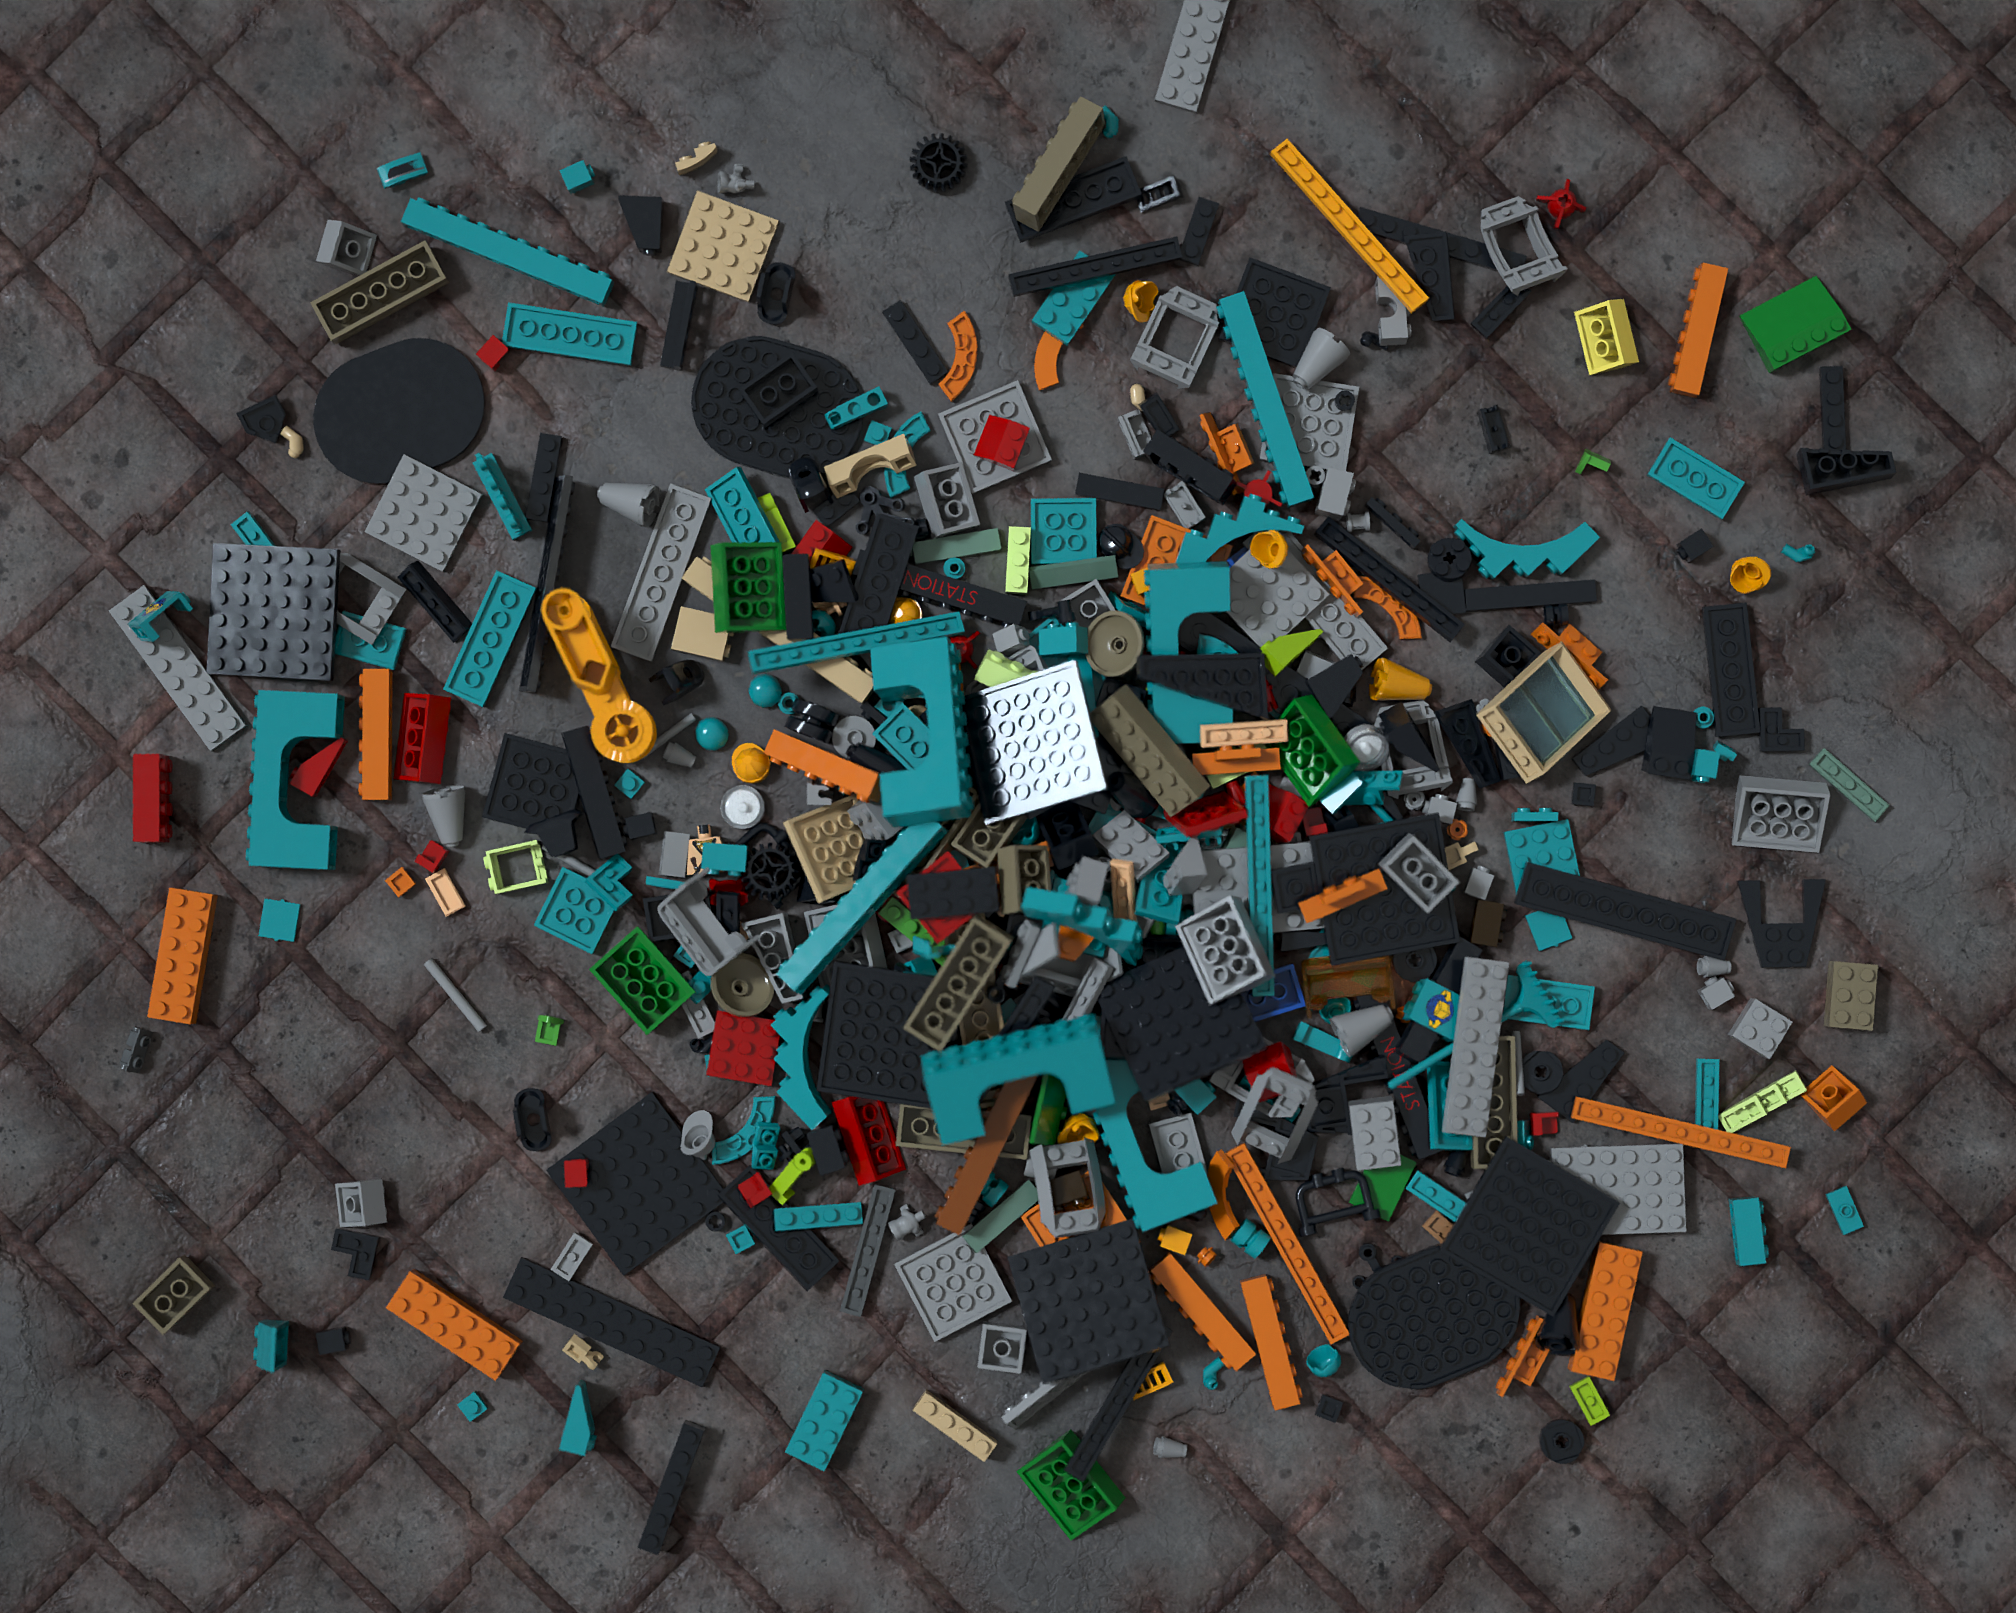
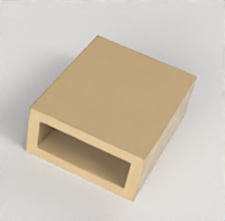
(697, 635)

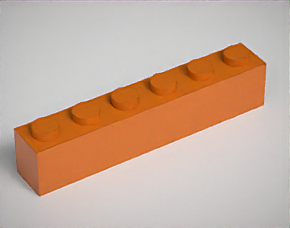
(1698, 330)
(376, 734)
(825, 766)
(1202, 1311)
(1270, 1343)

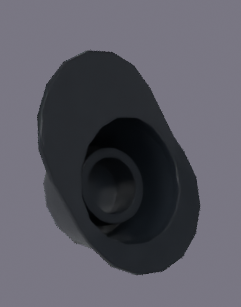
(1119, 541)

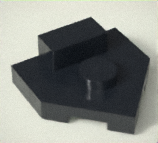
(263, 418)

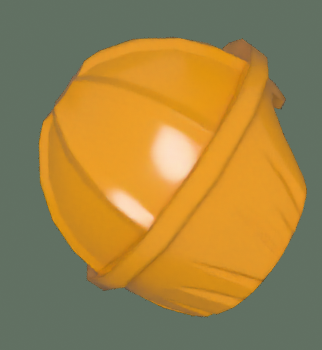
(1140, 299)
(1269, 548)
(1749, 574)
(905, 610)
(750, 763)
(1077, 1128)

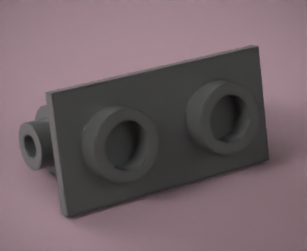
(133, 1059)

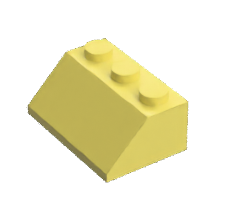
(1606, 336)

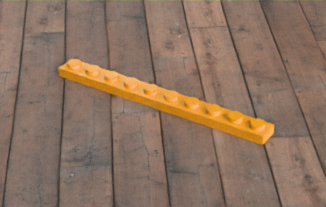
(1349, 226)

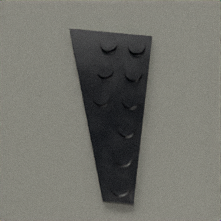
(1222, 679)

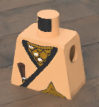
(696, 848)

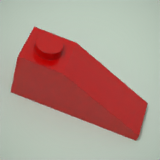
(314, 772)

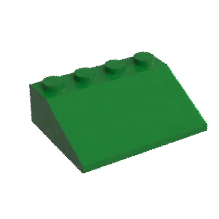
(1794, 323)
(748, 587)
(1315, 752)
(642, 980)
(1048, 1111)
(1070, 1502)

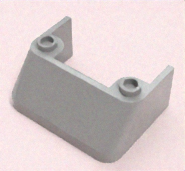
(698, 927)
(1060, 972)

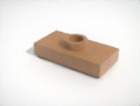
(1437, 1226)

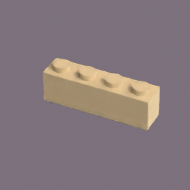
(955, 1425)

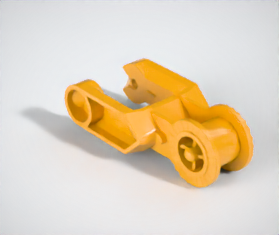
(619, 726)

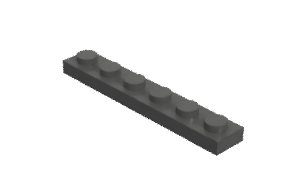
(867, 1250)

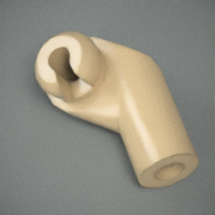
(1137, 395)
(295, 442)

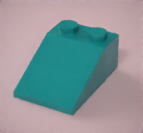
(271, 1344)
(579, 1427)

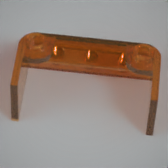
(1346, 980)

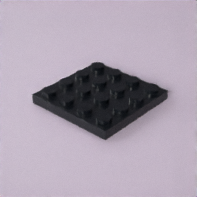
(1283, 309)
(530, 783)

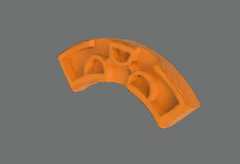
(964, 359)
(1046, 361)
(1405, 620)
(1218, 1177)

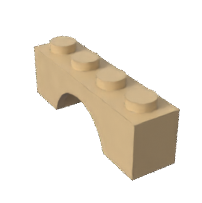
(846, 473)

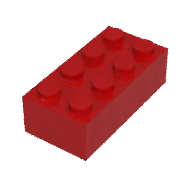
(151, 798)

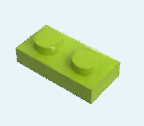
(1589, 1400)

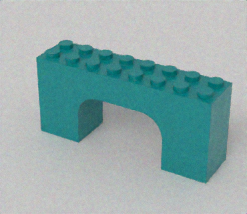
(1172, 595)
(280, 724)
(941, 783)
(1062, 1049)
(1152, 1195)

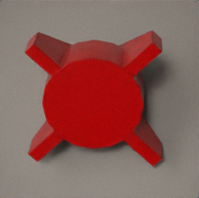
(1561, 203)
(1260, 488)
(965, 646)
(728, 885)

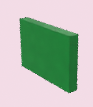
(1385, 1186)

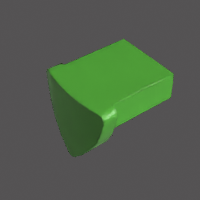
(1592, 459)
(548, 1029)

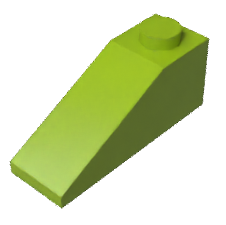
(1286, 649)

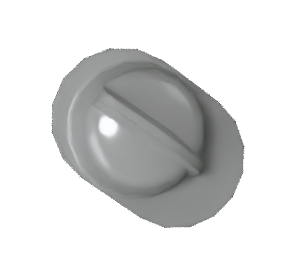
(698, 1135)

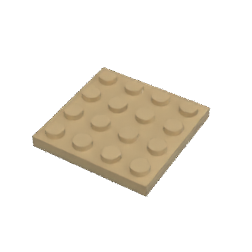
(723, 246)
(827, 847)

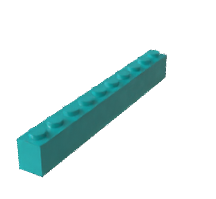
(507, 252)
(1265, 399)
(859, 904)

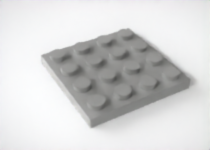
(966, 423)
(1317, 425)
(423, 513)
(1270, 600)
(952, 1284)

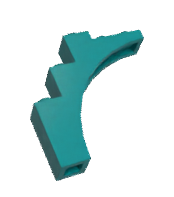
(1224, 529)
(1525, 559)
(1067, 910)
(798, 1086)

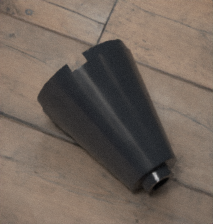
(873, 759)
(1132, 794)
(1561, 1331)

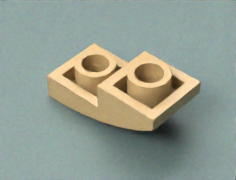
(703, 154)

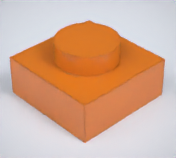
(400, 882)

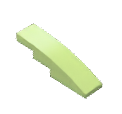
(1762, 1102)

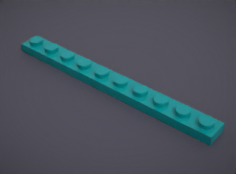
(853, 642)
(1259, 869)

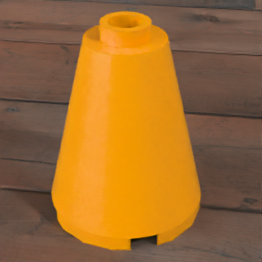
(1397, 682)

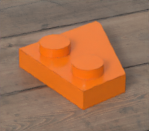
(1071, 943)

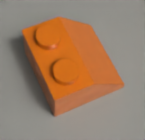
(1833, 1098)

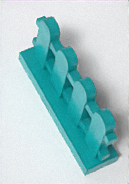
(502, 495)

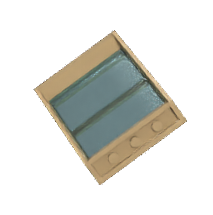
(1543, 712)

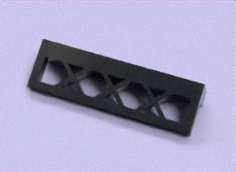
(679, 325)

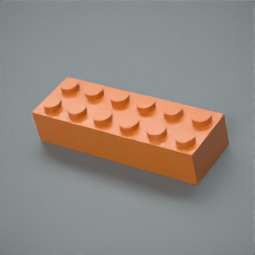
(182, 955)
(1605, 1309)
(454, 1324)

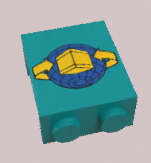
(140, 624)
(1433, 1008)

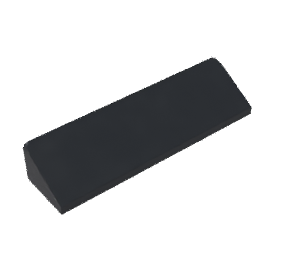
(798, 597)
(435, 601)

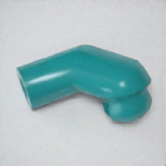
(1112, 123)
(1800, 554)
(1210, 1373)

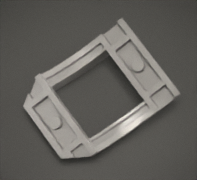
(1534, 272)
(1162, 363)
(381, 607)
(1422, 777)
(1282, 1106)
(1264, 1138)
(1065, 1156)

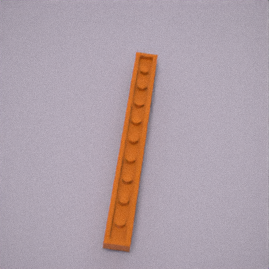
(1680, 1132)
(1287, 1243)

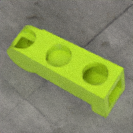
(777, 522)
(782, 1186)

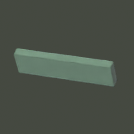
(956, 546)
(1073, 572)
(1849, 785)
(1001, 1216)

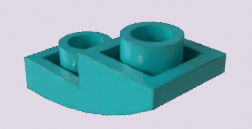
(764, 1145)

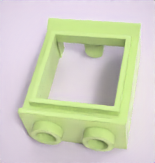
(491, 863)

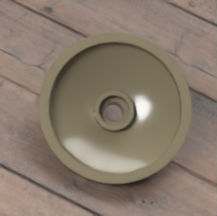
(1104, 642)
(752, 980)

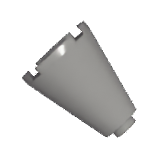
(1319, 358)
(631, 500)
(446, 812)
(1360, 1027)

